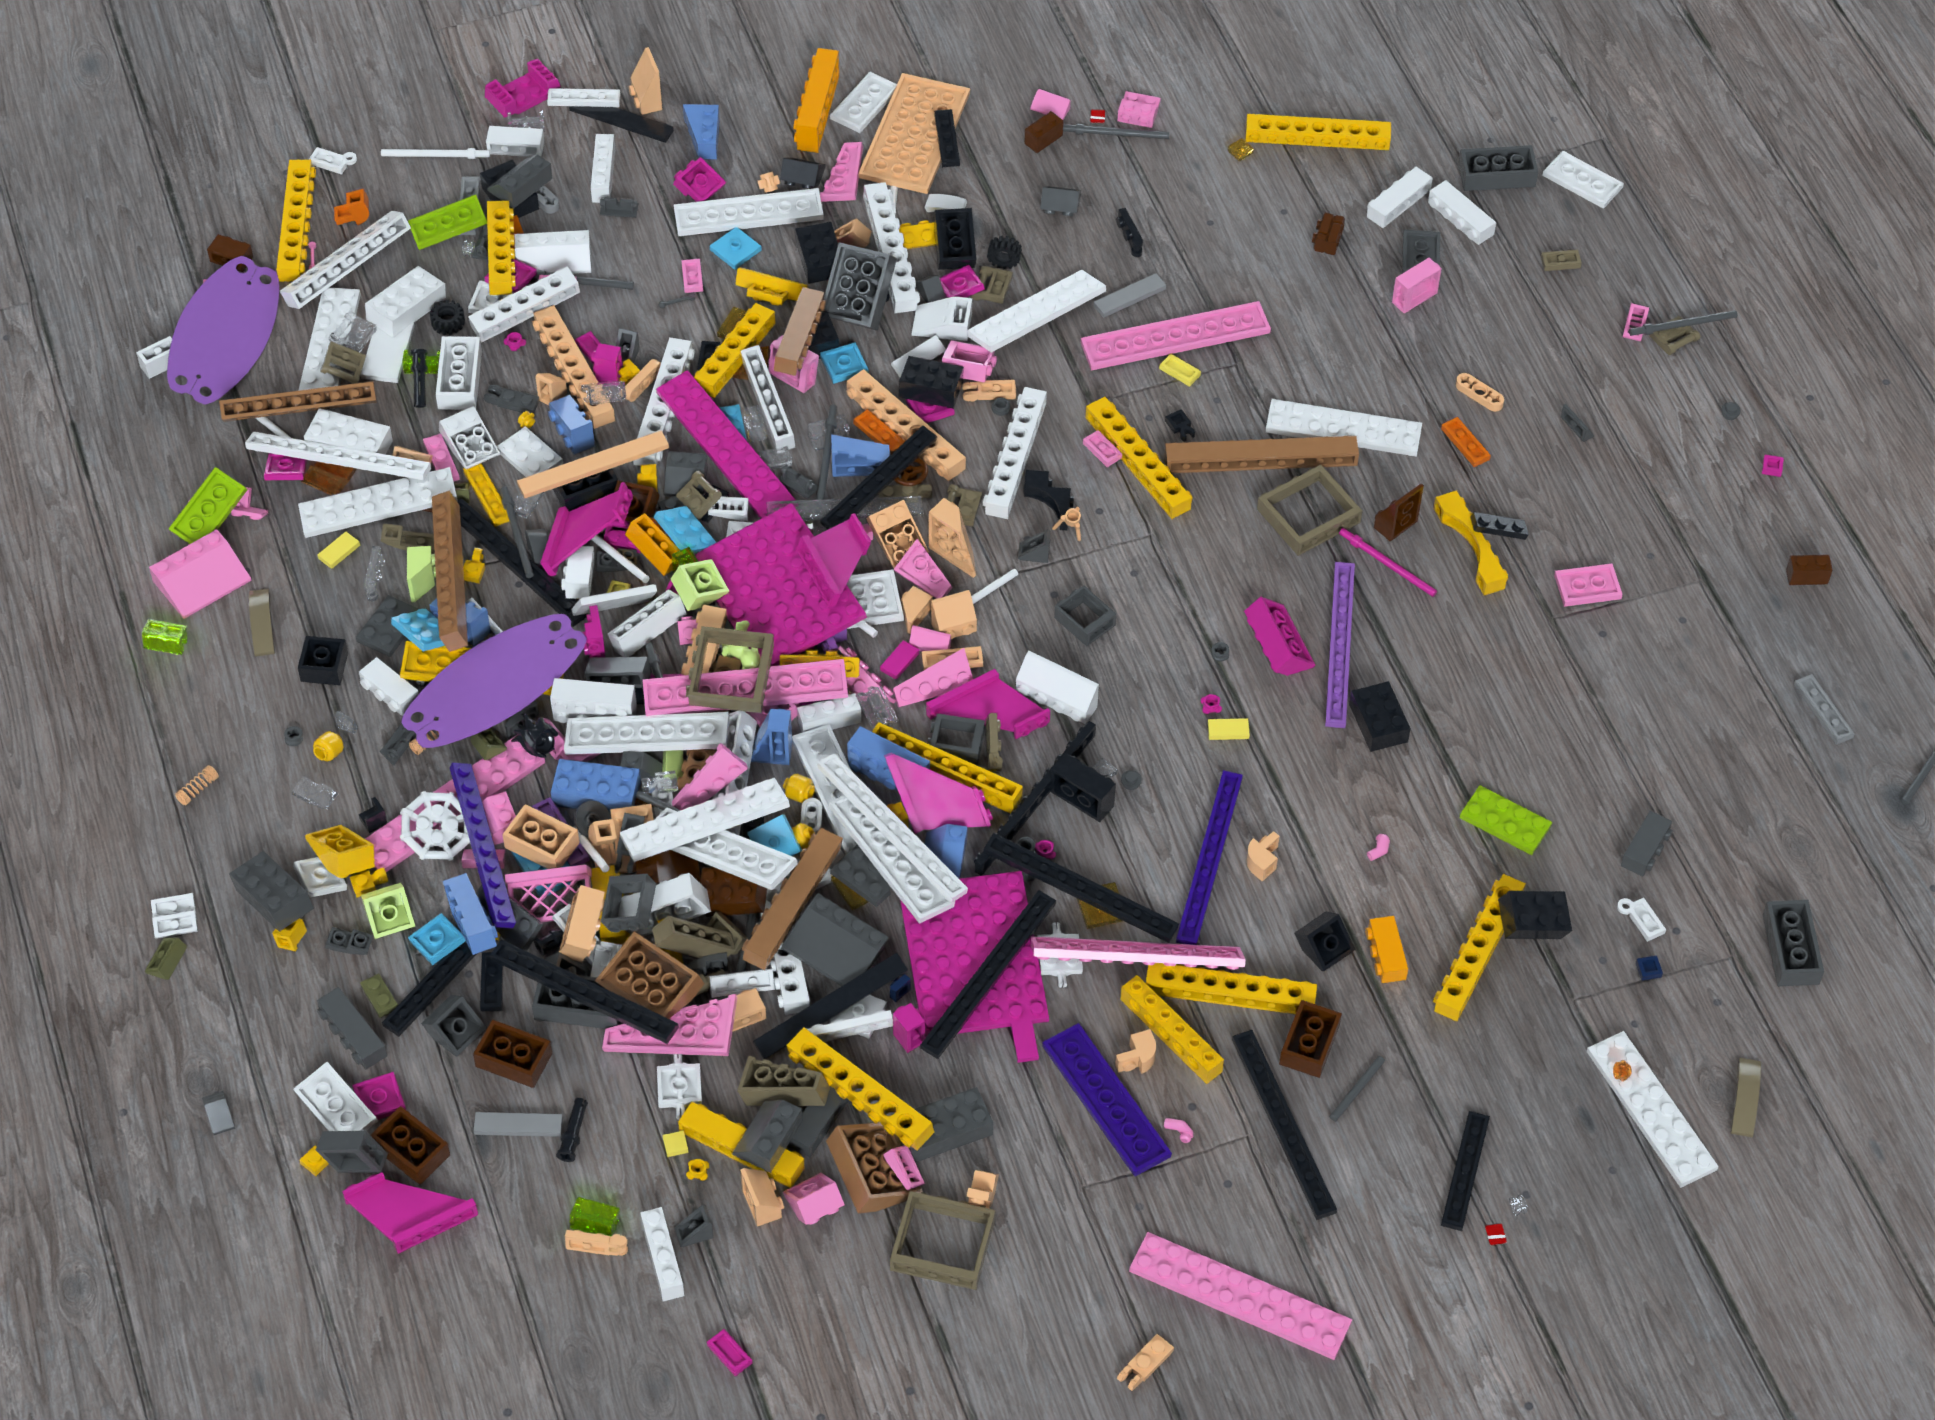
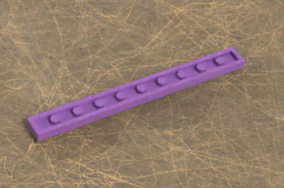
(1340, 645)

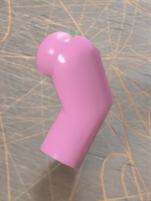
(1381, 849)
(1181, 1126)

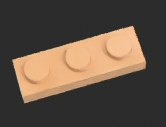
(973, 654)

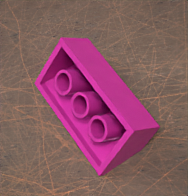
(1278, 637)

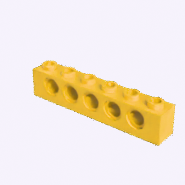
(500, 248)
(727, 356)
(1172, 1029)

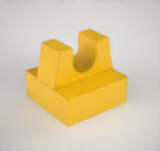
(628, 371)

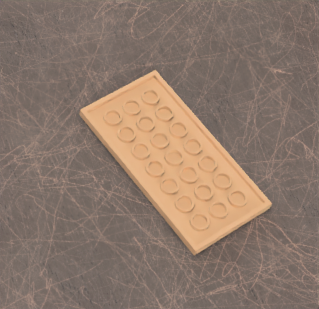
(906, 141)

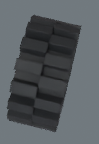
(998, 246)
(449, 325)

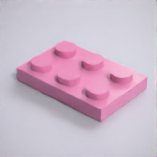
(1588, 585)

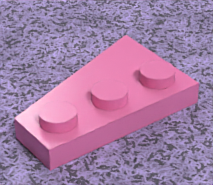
(923, 572)

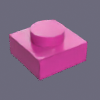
(1772, 465)

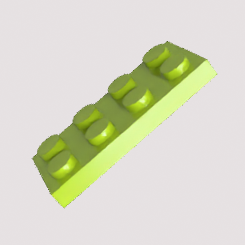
(447, 222)
(208, 507)
(1505, 820)

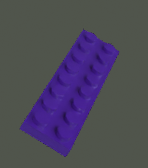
(1106, 1099)

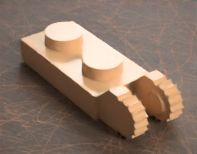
(989, 390)
(596, 1243)
(1146, 1361)

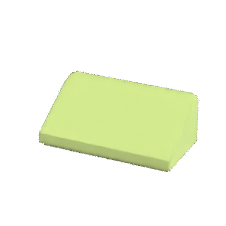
(673, 761)

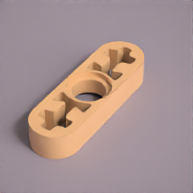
(642, 380)
(1484, 399)

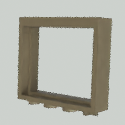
(1320, 534)
(735, 638)
(933, 1270)

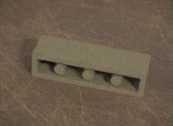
(691, 938)

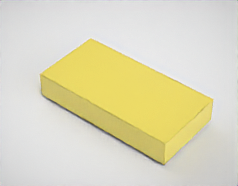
(1180, 370)
(338, 550)
(1228, 729)

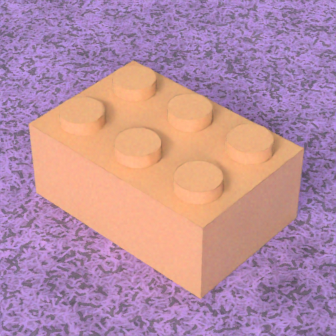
(540, 838)
(582, 923)

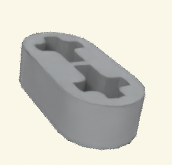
(548, 197)

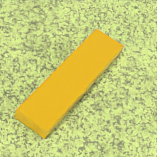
(486, 494)

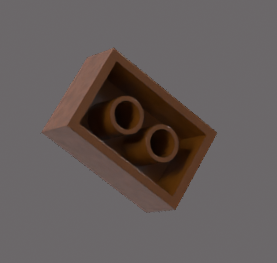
(732, 894)
(1310, 1038)
(512, 1053)
(411, 1145)

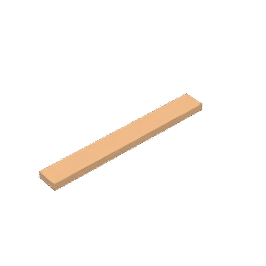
(592, 464)

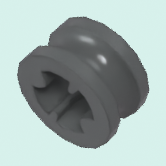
(1224, 648)
(296, 740)

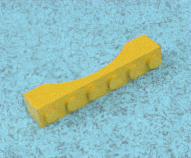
(1453, 512)

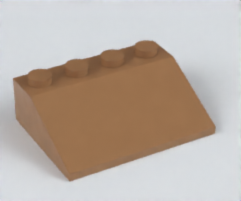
(650, 977)
(867, 1175)

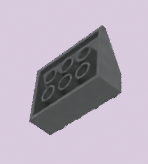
(859, 285)
(834, 941)

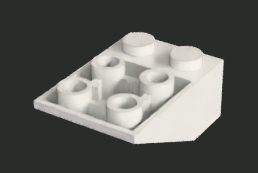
(945, 318)
(468, 438)

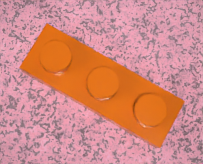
(877, 430)
(1465, 442)

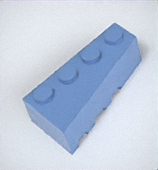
(470, 914)

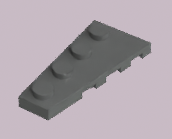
(525, 928)

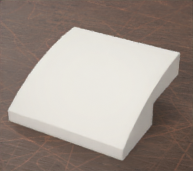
(174, 915)

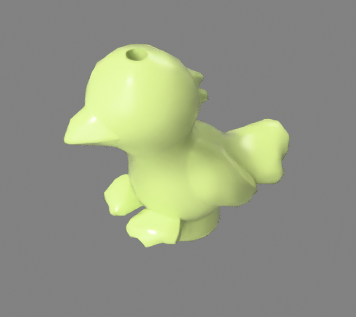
(749, 657)

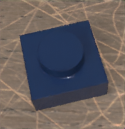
(1649, 968)
(900, 987)

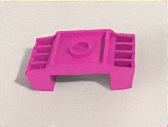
(524, 91)

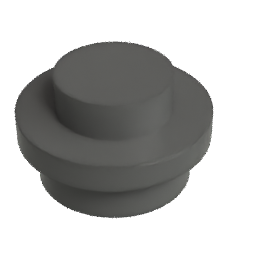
(1001, 406)
(1730, 410)
(1131, 780)

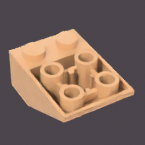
(895, 531)

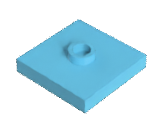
(735, 248)
(843, 362)
(776, 835)
(436, 939)

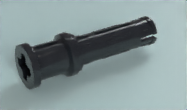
(419, 400)
(549, 941)
(570, 1138)

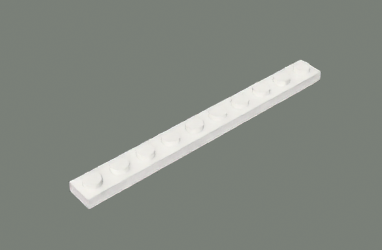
(338, 455)
(893, 828)

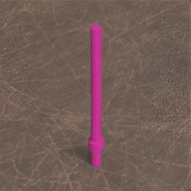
(1357, 542)

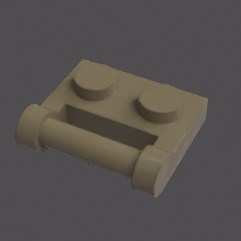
(997, 287)
(1665, 337)
(344, 358)
(694, 499)
(968, 504)

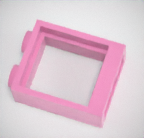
(1416, 285)
(974, 358)
(804, 378)

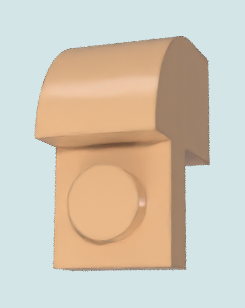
(602, 836)
(1260, 857)
(1141, 1054)
(982, 1188)

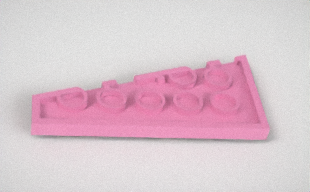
(701, 1031)

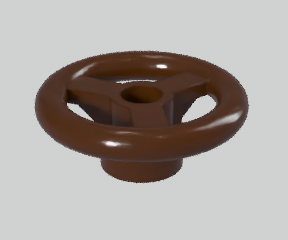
(909, 475)

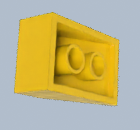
(342, 850)

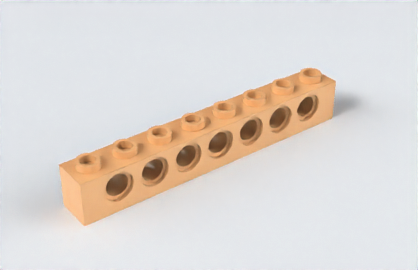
(571, 363)
(904, 422)

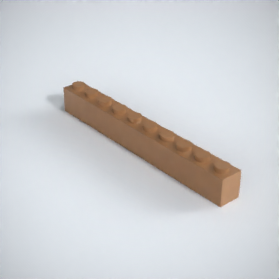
(1261, 454)
(449, 571)

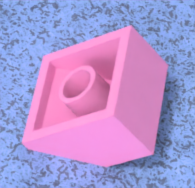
(498, 814)
(814, 1198)

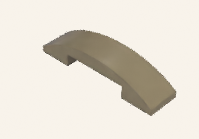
(396, 537)
(261, 622)
(1746, 1097)

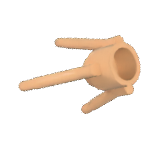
(1072, 519)

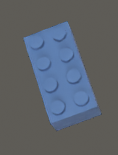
(867, 754)
(585, 781)

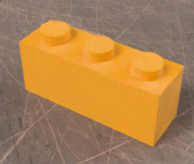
(652, 543)
(1387, 949)

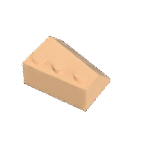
(949, 536)

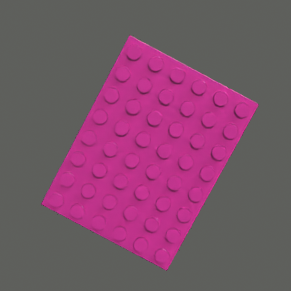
(774, 587)
(957, 942)

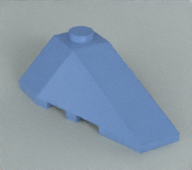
(948, 845)

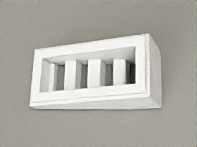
(735, 514)

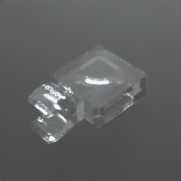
(663, 782)

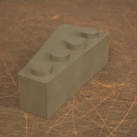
(772, 1082)

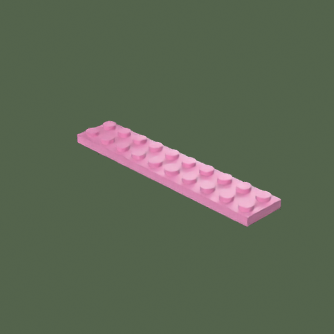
(1175, 335)
(785, 685)
(492, 778)
(1131, 952)
(1241, 1295)

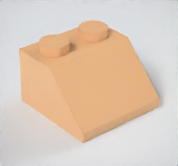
(954, 614)
(761, 1196)

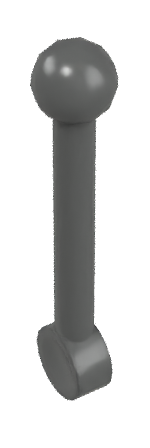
(691, 296)

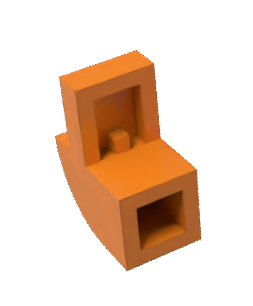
(355, 209)

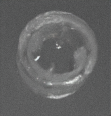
(468, 248)
(1518, 1205)

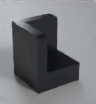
(373, 817)

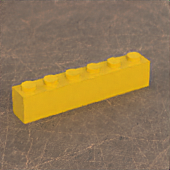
(724, 1135)

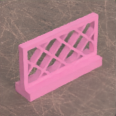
(545, 877)

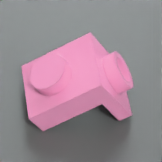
(685, 629)

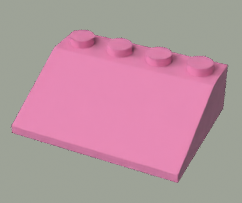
(199, 574)

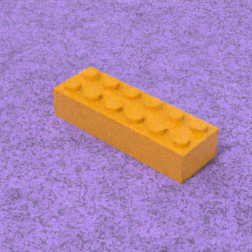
(816, 100)

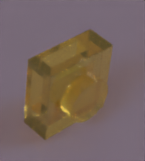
(1240, 149)

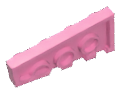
(844, 176)
(934, 680)
(713, 777)

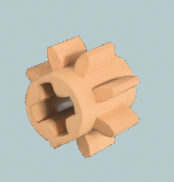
(768, 182)

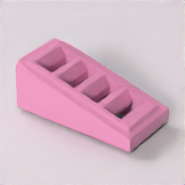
(1636, 310)
(900, 1161)

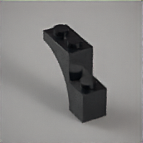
(1040, 487)

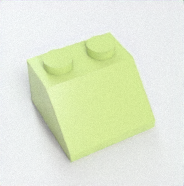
(420, 571)
(699, 584)
(387, 910)

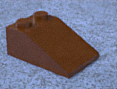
(1400, 514)
(668, 866)

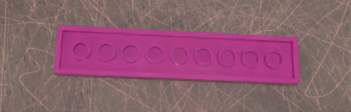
(723, 442)

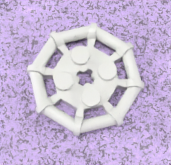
(424, 826)

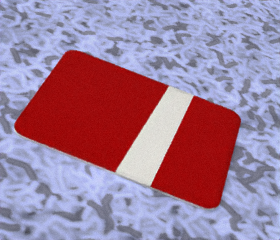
(1097, 116)
(1495, 1234)

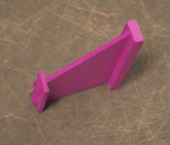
(580, 525)
(833, 556)
(991, 695)
(936, 799)
(407, 1212)

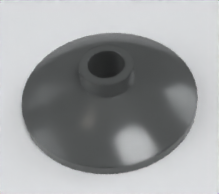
(590, 811)

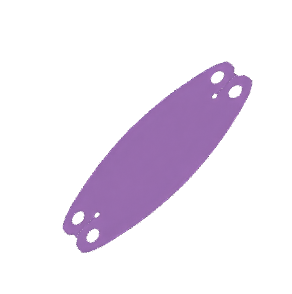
(223, 330)
(493, 680)

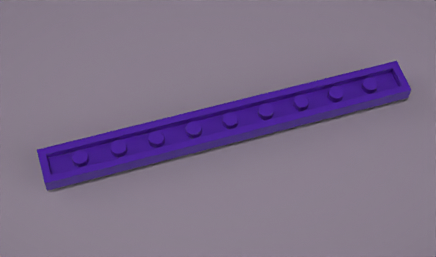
(482, 845)
(1209, 858)

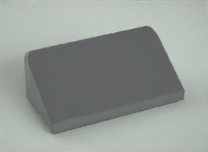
(1576, 424)

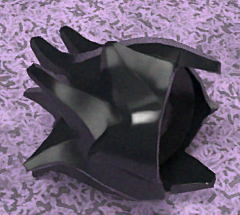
(536, 736)

